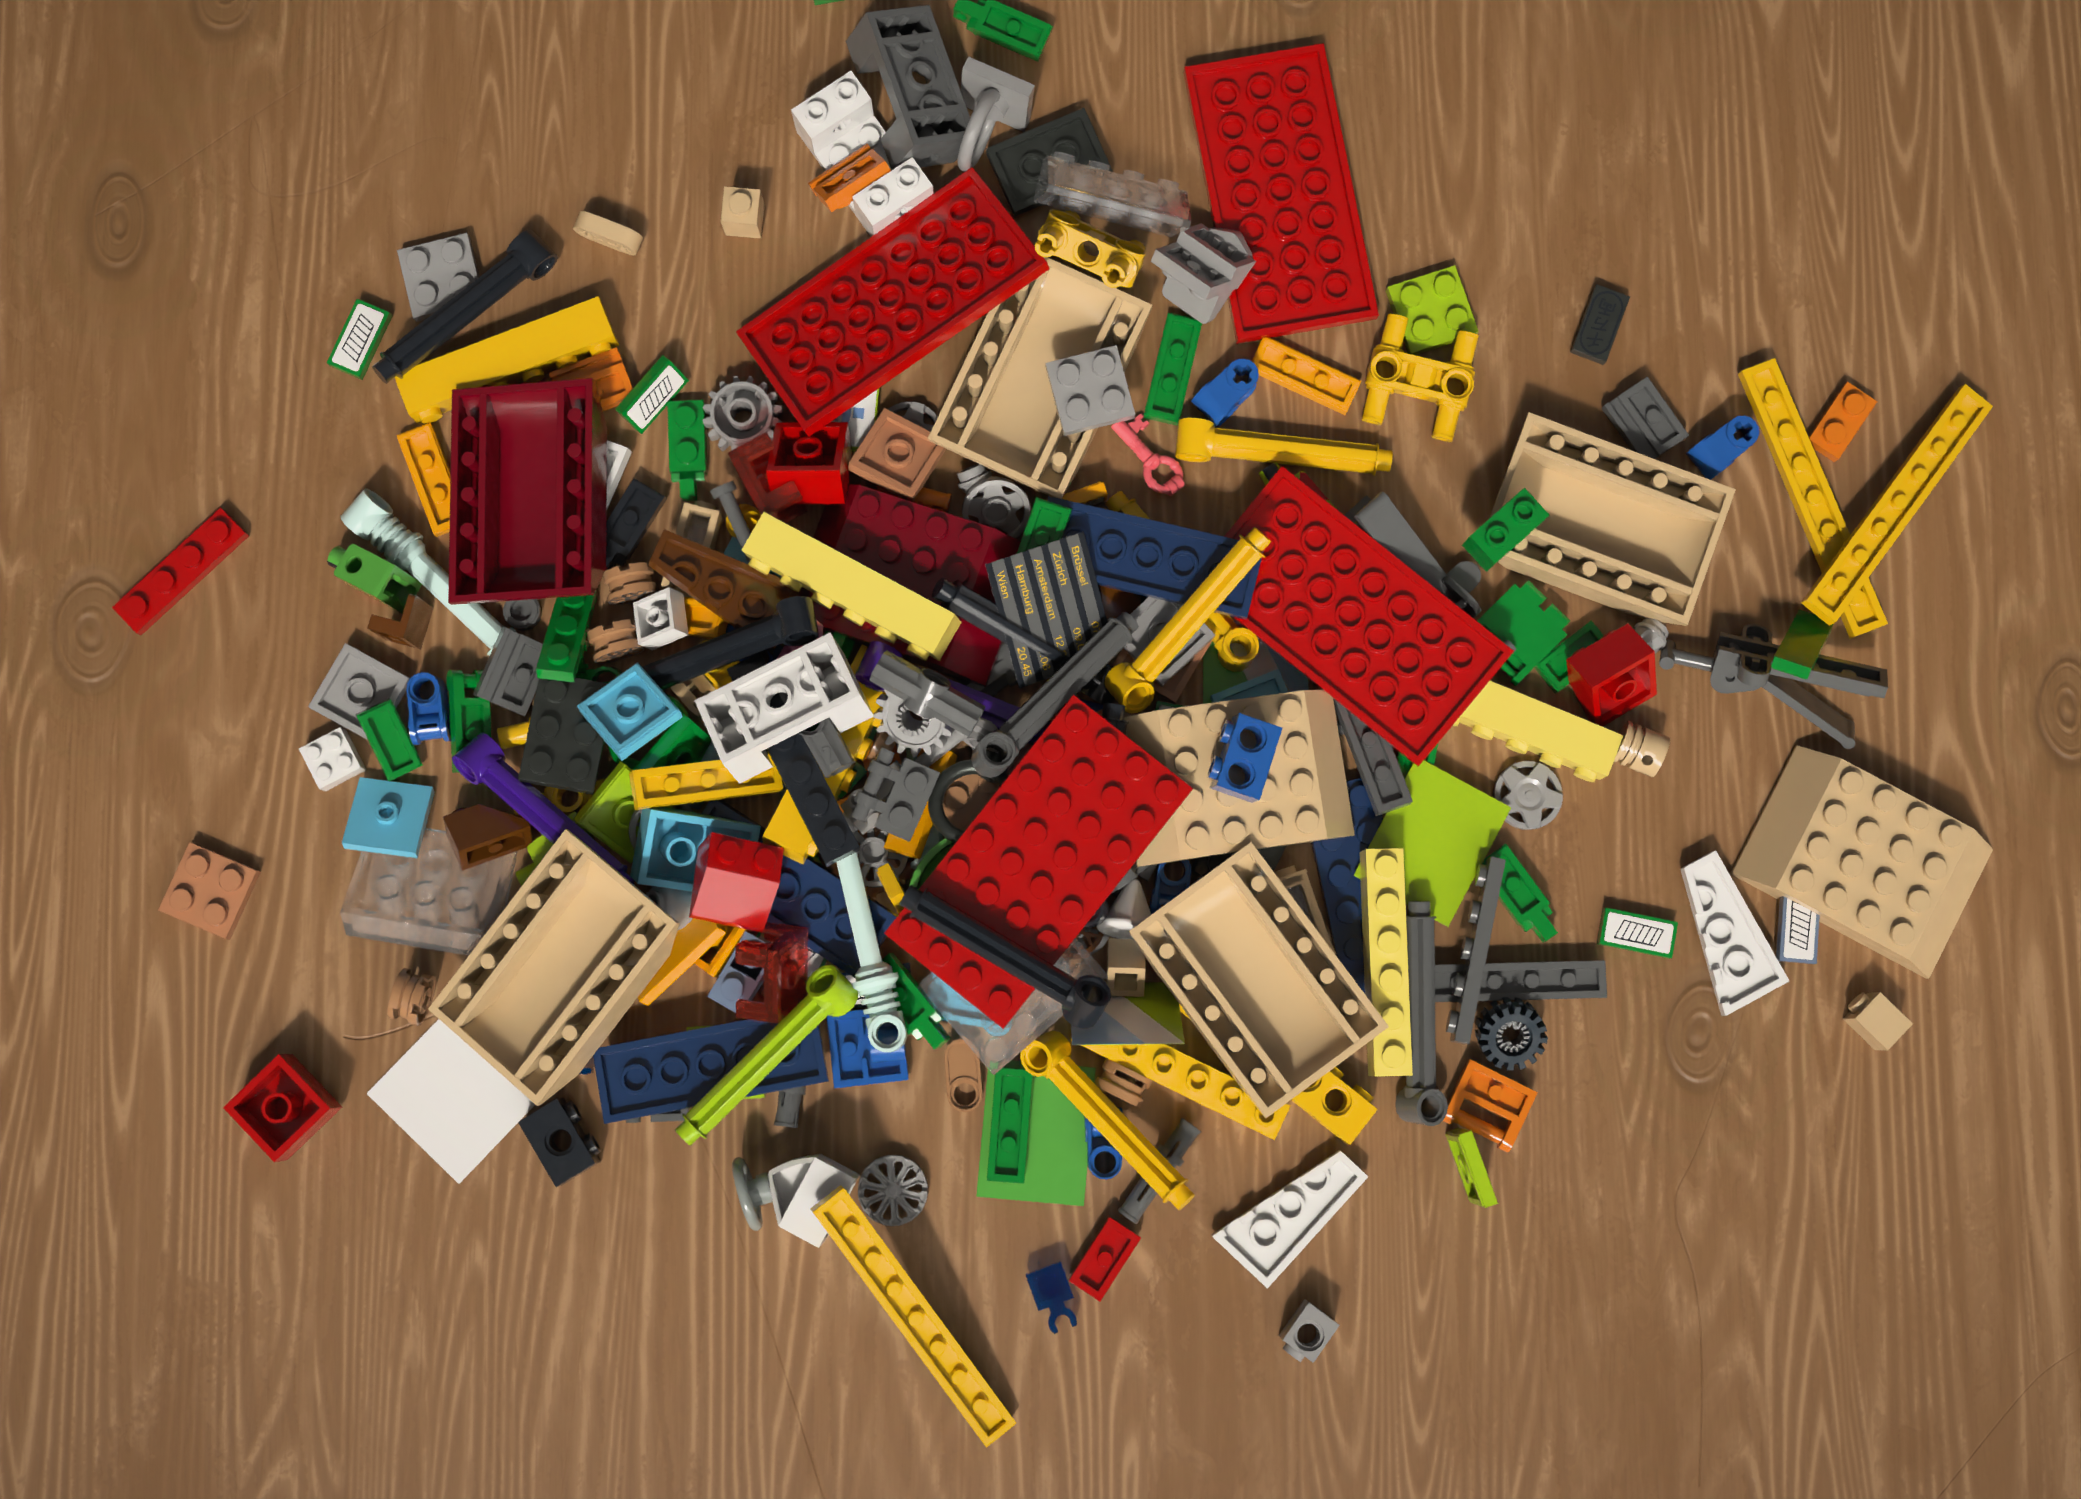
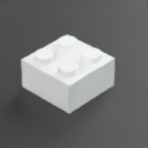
(660, 618)
(332, 759)

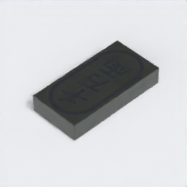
(1600, 324)

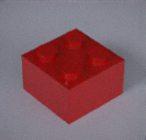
(813, 463)
(282, 1107)

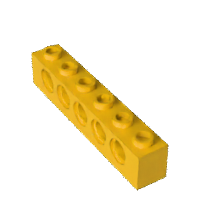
(1195, 1082)
(1349, 1118)

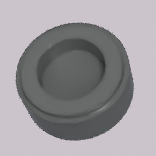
(522, 613)

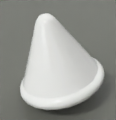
(1126, 912)

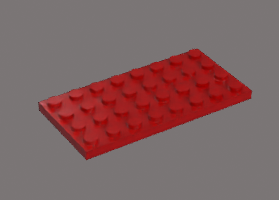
(1284, 182)
(892, 301)
(1363, 620)
(1044, 853)

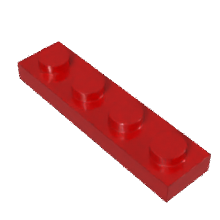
(180, 571)

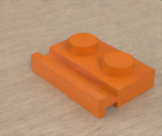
(849, 177)
(606, 370)

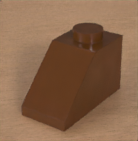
(484, 834)

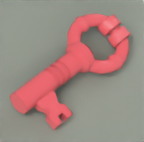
(1150, 460)

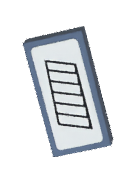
(1797, 933)

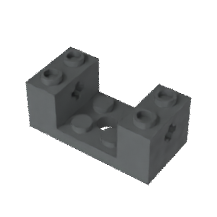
(927, 115)

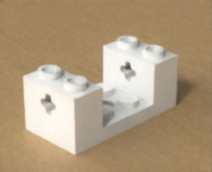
(841, 122)
(817, 687)

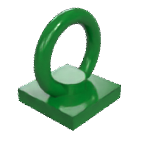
(679, 745)

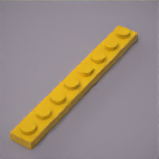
(1806, 483)
(1896, 505)
(913, 1315)

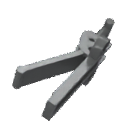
(1390, 529)
(1745, 665)

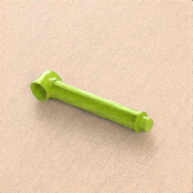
(827, 995)

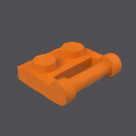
(1494, 1094)

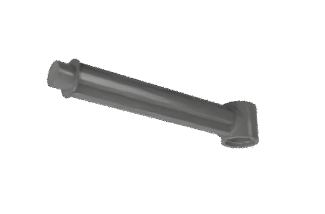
(1053, 695)
(1421, 972)

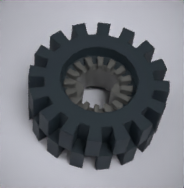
(1507, 1051)

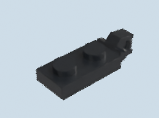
(630, 522)

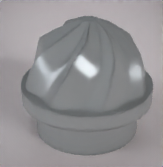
(971, 476)
(1653, 633)

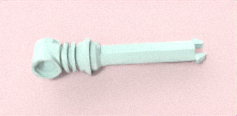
(373, 520)
(874, 977)

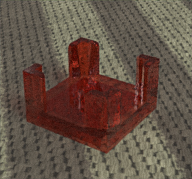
(751, 464)
(784, 971)

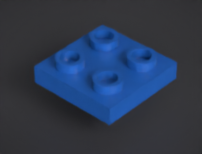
(856, 1060)

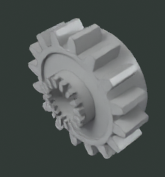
(736, 398)
(907, 730)

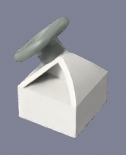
(793, 1190)

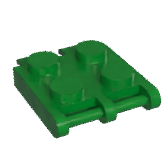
(1526, 626)

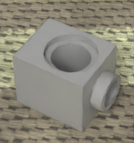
(1308, 1314)

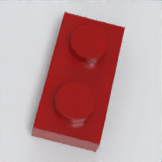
(1104, 1258)

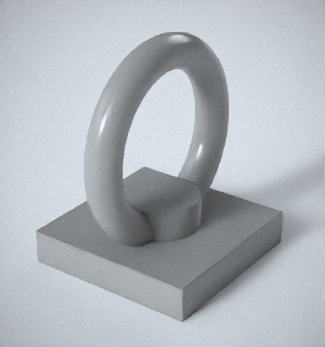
(993, 98)

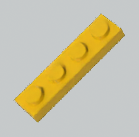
(696, 784)

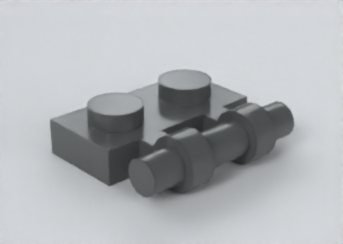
(905, 800)

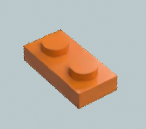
(1841, 421)

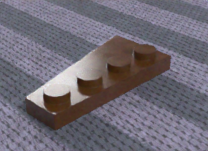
(718, 581)

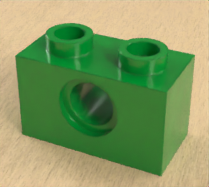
(1505, 529)

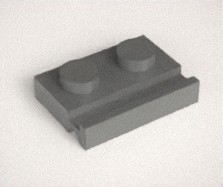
(1645, 420)
(511, 672)

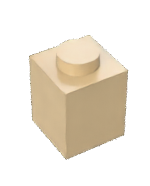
(742, 212)
(1125, 968)
(1876, 1020)

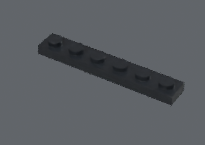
(806, 785)

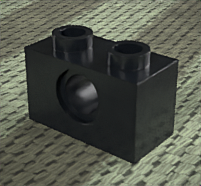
(541, 1131)

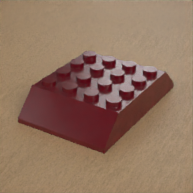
(527, 492)
(916, 550)

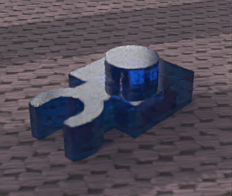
(1050, 1290)

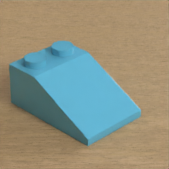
(670, 843)

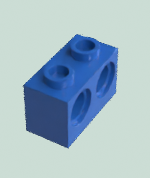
(1253, 761)

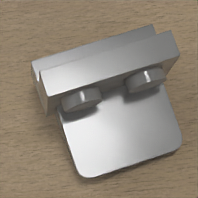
(1203, 269)

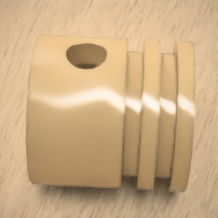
(1642, 748)

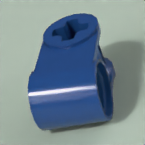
(1223, 395)
(1721, 448)
(429, 711)
(1165, 889)
(1098, 1143)

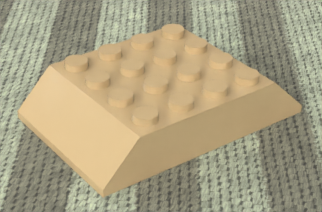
(1002, 397)
(1616, 522)
(1302, 794)
(1864, 858)
(557, 969)
(1258, 980)

